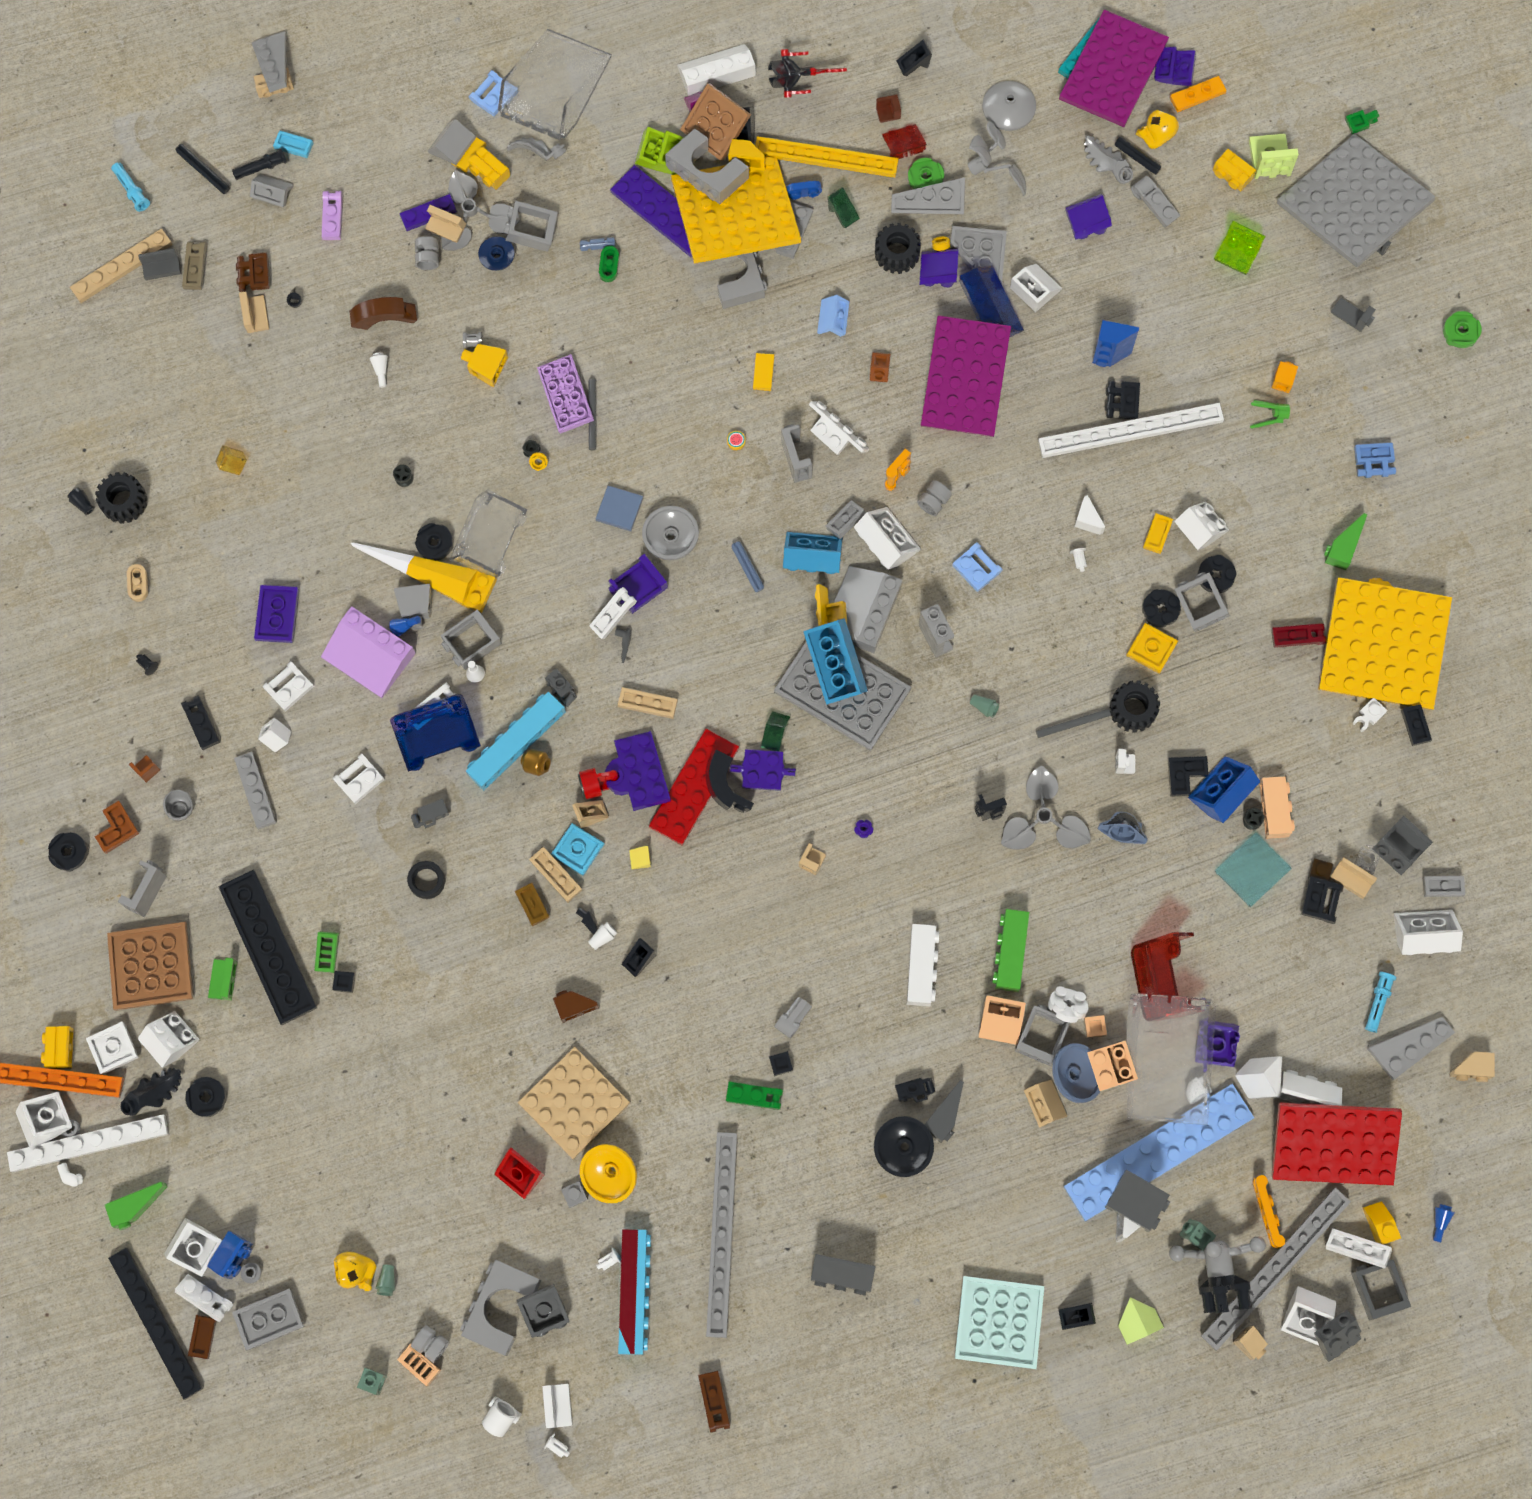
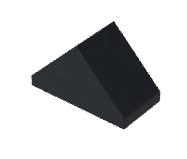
(639, 957)
(1077, 1316)

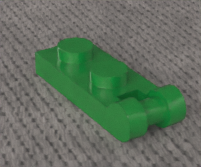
(753, 1095)

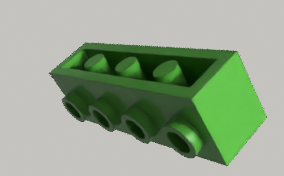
(1012, 950)

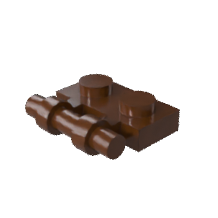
(258, 270)

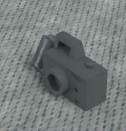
(561, 687)
(430, 813)

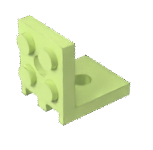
(1274, 162)

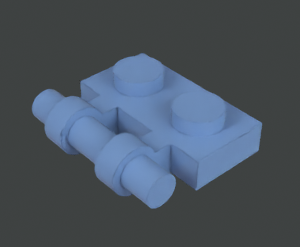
(1375, 454)

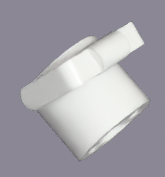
(500, 1417)

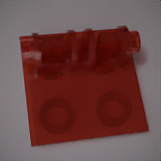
(904, 140)

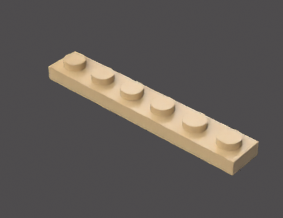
(119, 266)

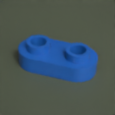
(804, 189)

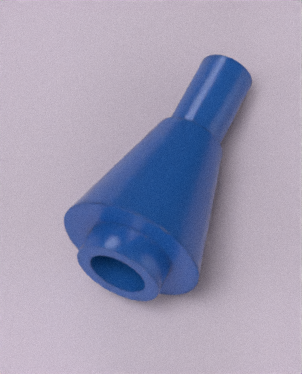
(401, 625)
(1442, 1218)

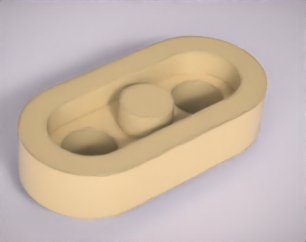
(137, 584)

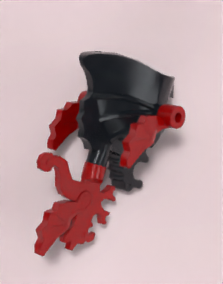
(789, 72)

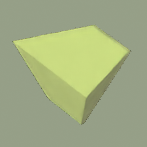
(1138, 1321)

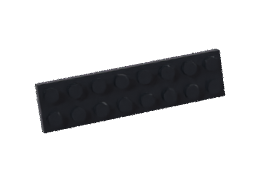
(267, 947)

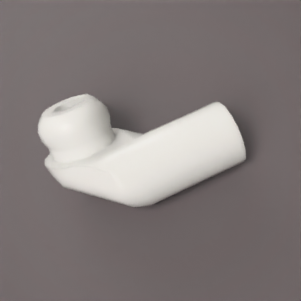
(67, 1177)

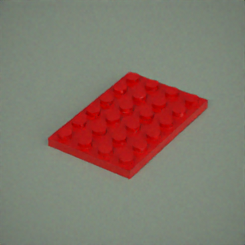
(1336, 1144)

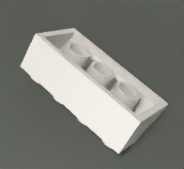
(717, 69)

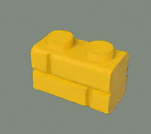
(488, 168)
(1234, 170)
(58, 1047)

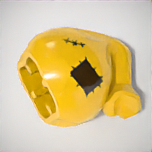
(1159, 129)
(354, 1270)

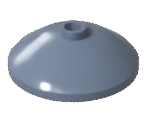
(1075, 1062)

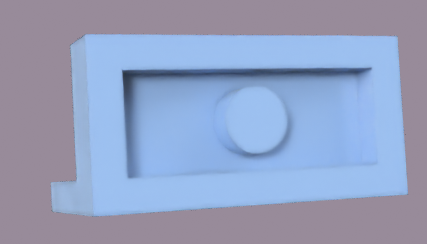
(833, 315)

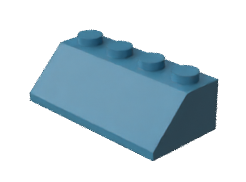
(835, 661)

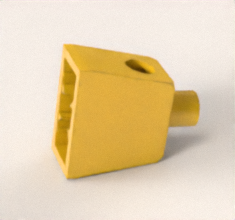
(485, 362)

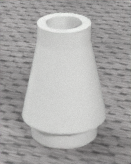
(602, 936)

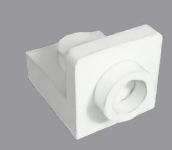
(1124, 762)

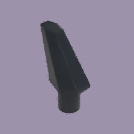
(588, 920)

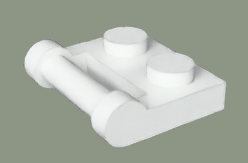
(290, 692)
(363, 783)

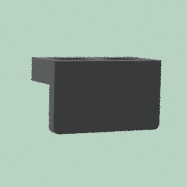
(160, 264)

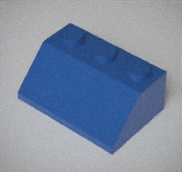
(1114, 343)
(1224, 789)

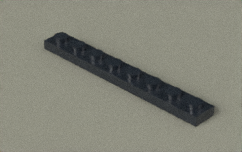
(155, 1323)

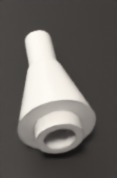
(379, 363)
(474, 672)

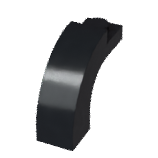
(717, 783)

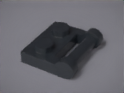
(1315, 899)

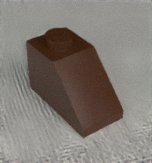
(572, 1005)

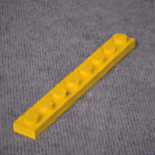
(828, 157)

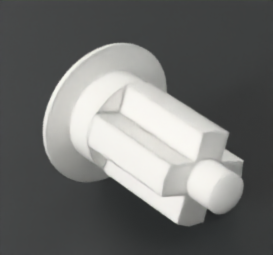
(1079, 558)
(609, 1260)
(556, 1446)

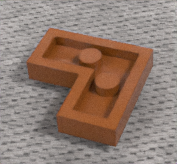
(121, 828)

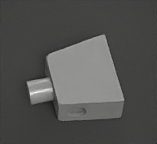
(415, 602)

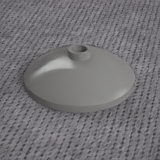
(1009, 114)
(667, 522)

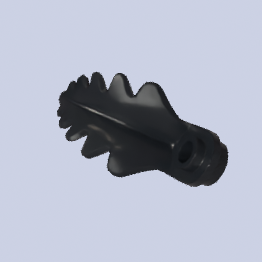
(151, 1092)

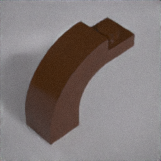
(382, 309)

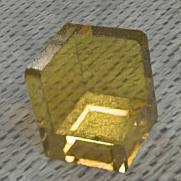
(230, 460)

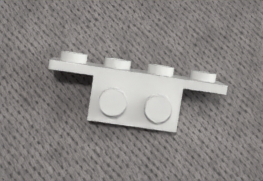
(834, 433)

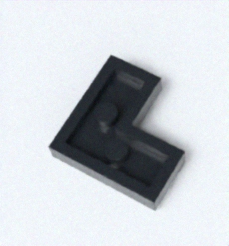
(1181, 770)

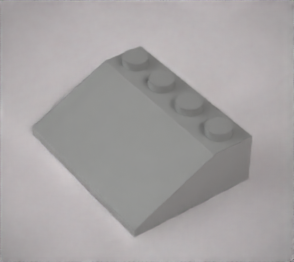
(868, 604)

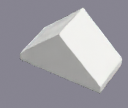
(1088, 518)

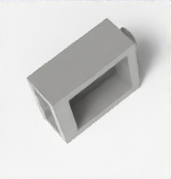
(526, 239)
(1210, 618)
(461, 627)
(1035, 1053)

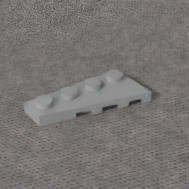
(272, 60)
(932, 199)
(1408, 1048)

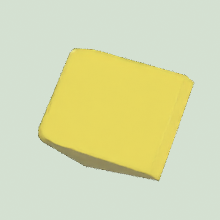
(640, 858)

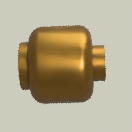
(535, 762)

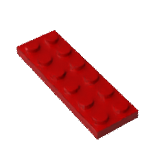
(689, 792)

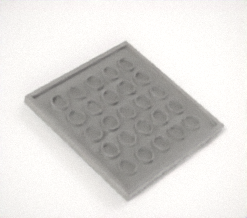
(1356, 200)

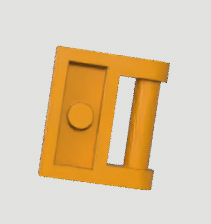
(898, 468)

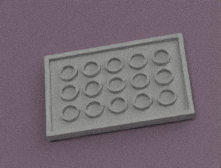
(856, 717)

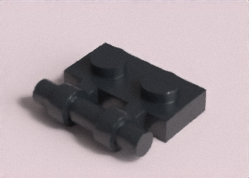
(1129, 400)

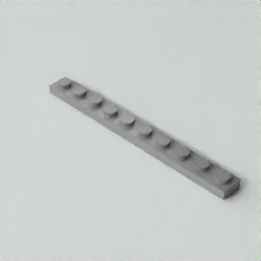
(721, 1235)
(1277, 1267)

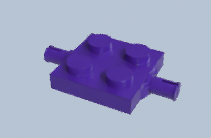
(763, 770)

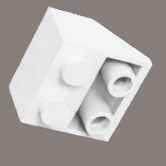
(1034, 286)
(1201, 525)
(168, 1038)

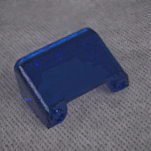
(434, 730)

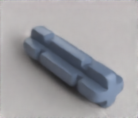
(595, 244)

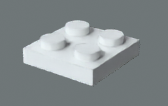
(112, 1048)

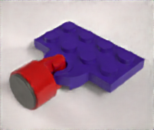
(632, 773)

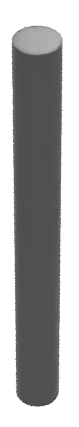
(592, 403)
(1073, 723)

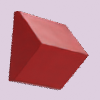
(518, 1173)

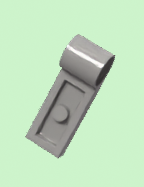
(1155, 200)

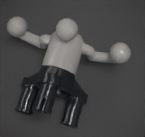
(1221, 1273)

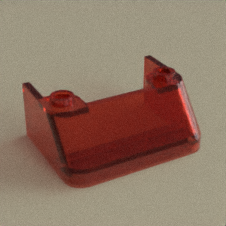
(1154, 965)

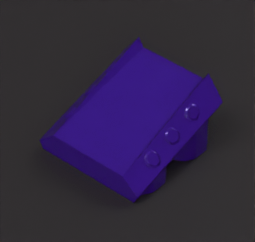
(1089, 217)
(939, 267)
(1225, 1044)

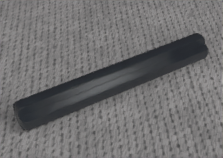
(204, 170)

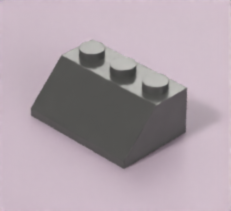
(842, 1274)

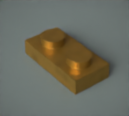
(532, 904)

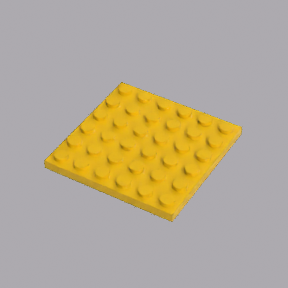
(748, 221)
(1385, 643)

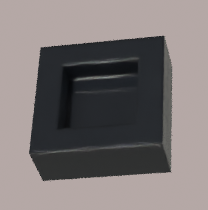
(343, 981)
(781, 1063)

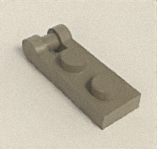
(194, 266)

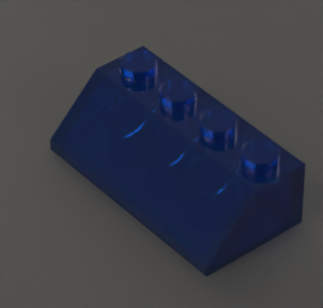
(989, 298)

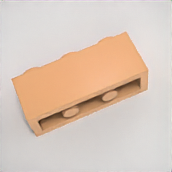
(1276, 807)

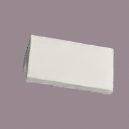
(557, 1406)

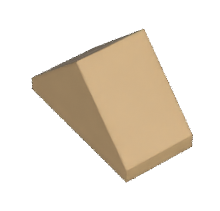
(590, 812)

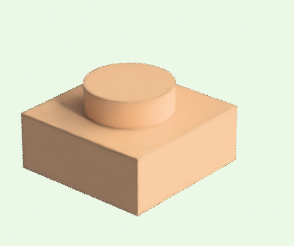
(1095, 1026)

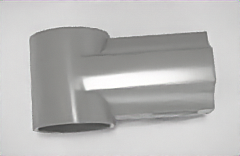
(791, 1020)

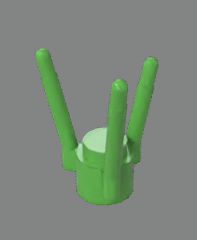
(1280, 411)

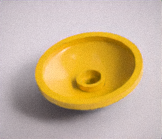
(601, 1180)

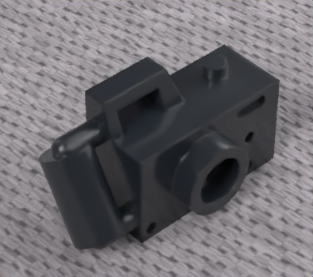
(915, 1088)

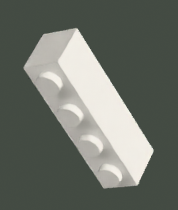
(921, 965)

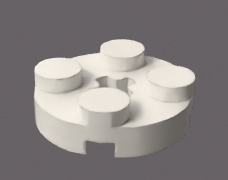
(1063, 996)

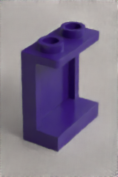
(641, 582)

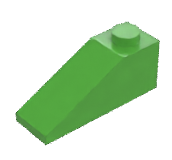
(1344, 546)
(131, 1207)

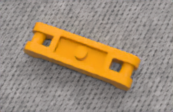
(1265, 1204)

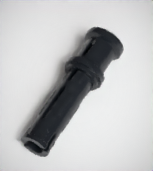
(267, 161)

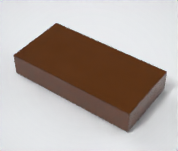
(202, 1337)

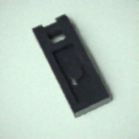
(200, 723)

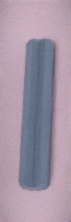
(747, 566)

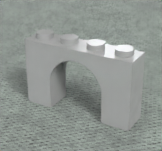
(715, 185)
(745, 289)
(478, 1327)

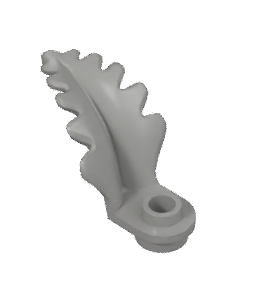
(538, 147)
(1107, 160)

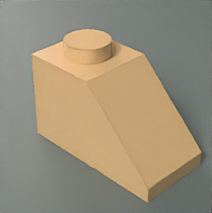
(1251, 1343)

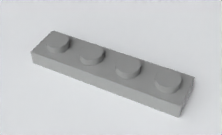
(255, 790)

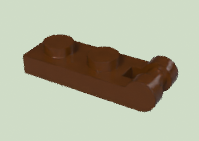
(714, 1400)

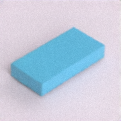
(293, 144)

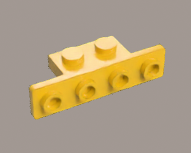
(828, 612)

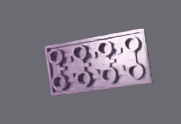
(565, 394)

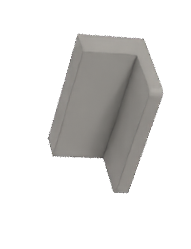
(270, 190)

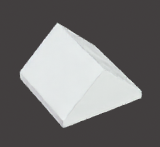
(1261, 1077)

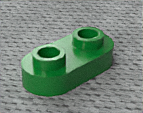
(609, 265)

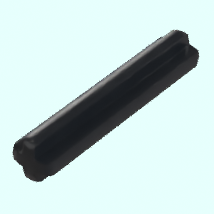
(1138, 155)

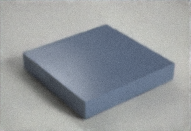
(619, 508)

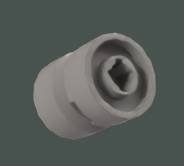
(426, 253)
(935, 496)
(428, 1342)

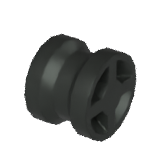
(401, 471)
(1254, 815)

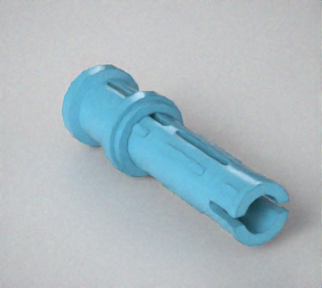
(133, 192)
(1380, 991)

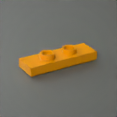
(1198, 94)

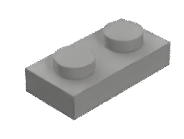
(845, 519)
(1444, 886)

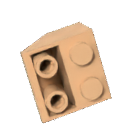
(1002, 1020)
(1112, 1065)

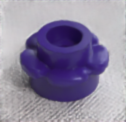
(863, 833)

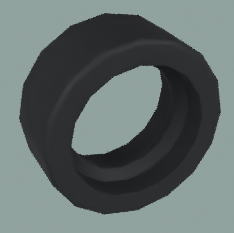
(421, 866)

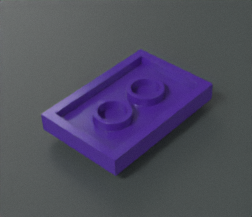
(276, 613)

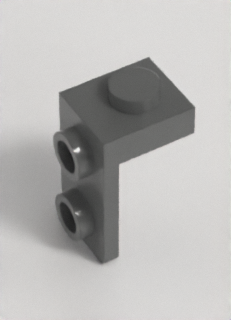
(1353, 315)

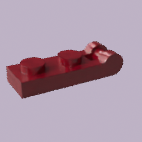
(1298, 635)

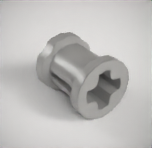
(472, 340)

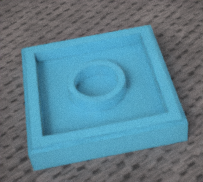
(577, 849)

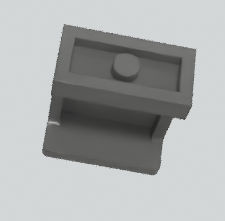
(1402, 845)
(1138, 1201)

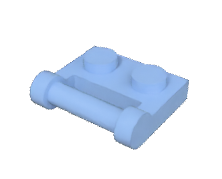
(491, 101)
(972, 571)

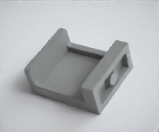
(801, 469)
(936, 630)
(146, 891)

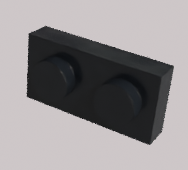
(1416, 725)

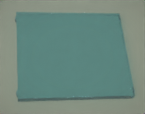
(1253, 869)

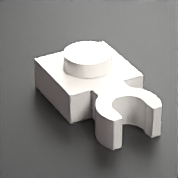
(1370, 713)

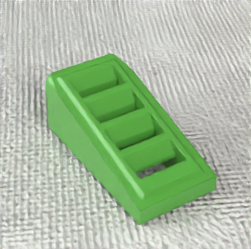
(333, 935)

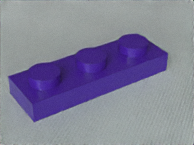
(419, 216)

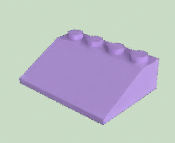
(367, 652)

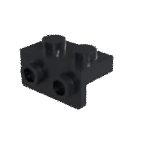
(990, 810)

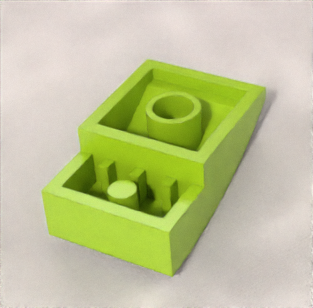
(654, 148)

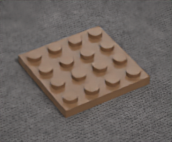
(150, 966)

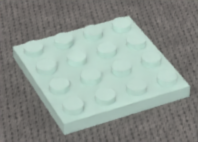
(999, 1322)

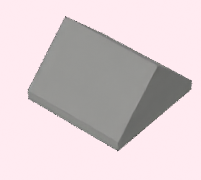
(452, 142)

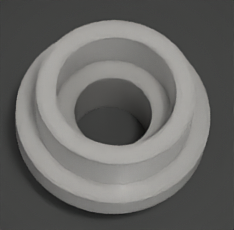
(256, 1276)

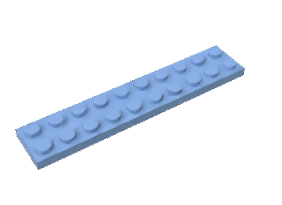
(1158, 1152)

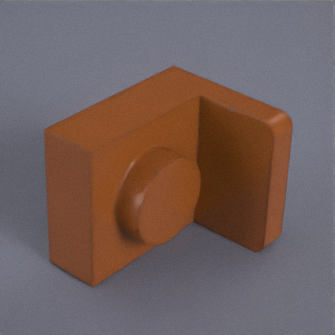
(879, 367)

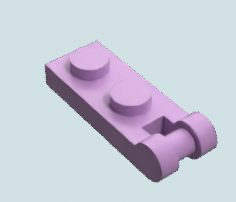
(332, 216)

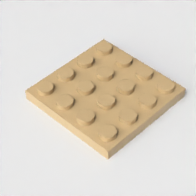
(573, 1103)

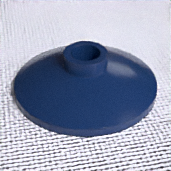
(496, 246)

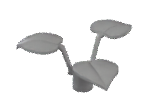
(984, 159)
(462, 191)
(1018, 832)

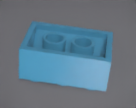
(812, 552)

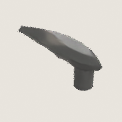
(626, 637)

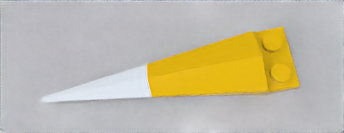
(456, 582)

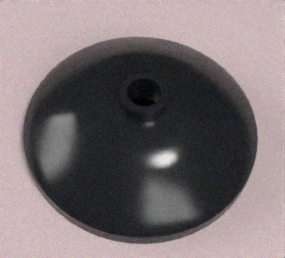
(889, 1151)

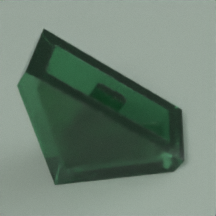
(775, 731)

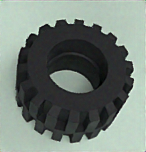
(901, 235)
(114, 485)
(1139, 692)

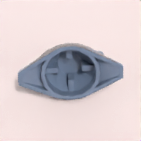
(1123, 828)

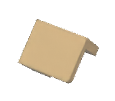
(811, 860)

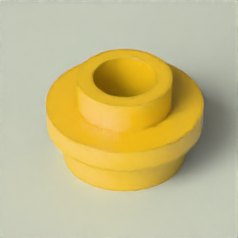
(536, 465)

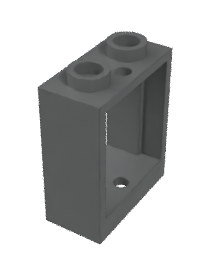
(1364, 1295)

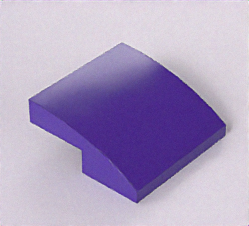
(1176, 67)

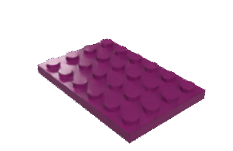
(1114, 68)
(965, 376)

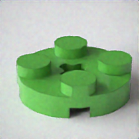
(927, 166)
(1469, 323)

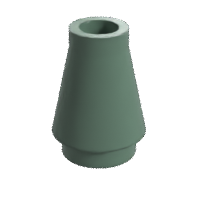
(985, 705)
(386, 1281)

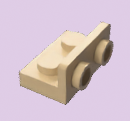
(262, 89)

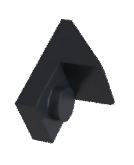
(917, 56)

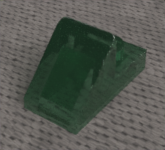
(843, 208)

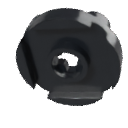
(424, 538)
(1220, 564)
(1169, 601)
(72, 861)
(214, 1104)

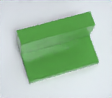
(222, 979)

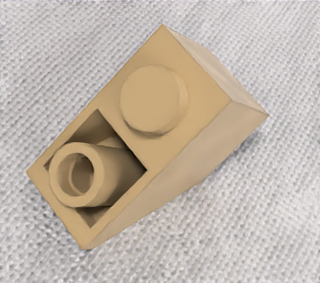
(1476, 1065)

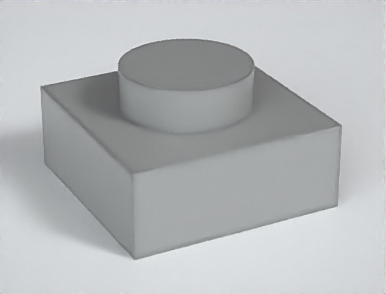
(574, 1194)

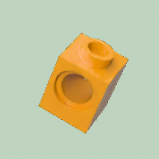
(1284, 376)

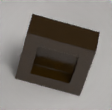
(1321, 869)

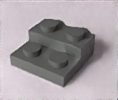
(543, 1311)
(1338, 1335)

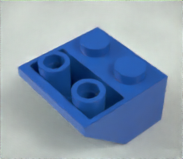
(230, 1255)

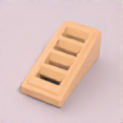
(433, 1373)

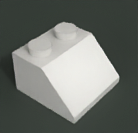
(43, 1118)
(192, 1247)
(1307, 1314)

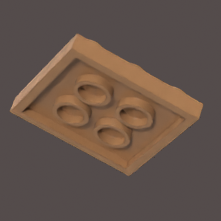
(717, 119)

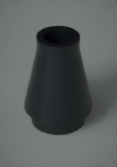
(80, 500)

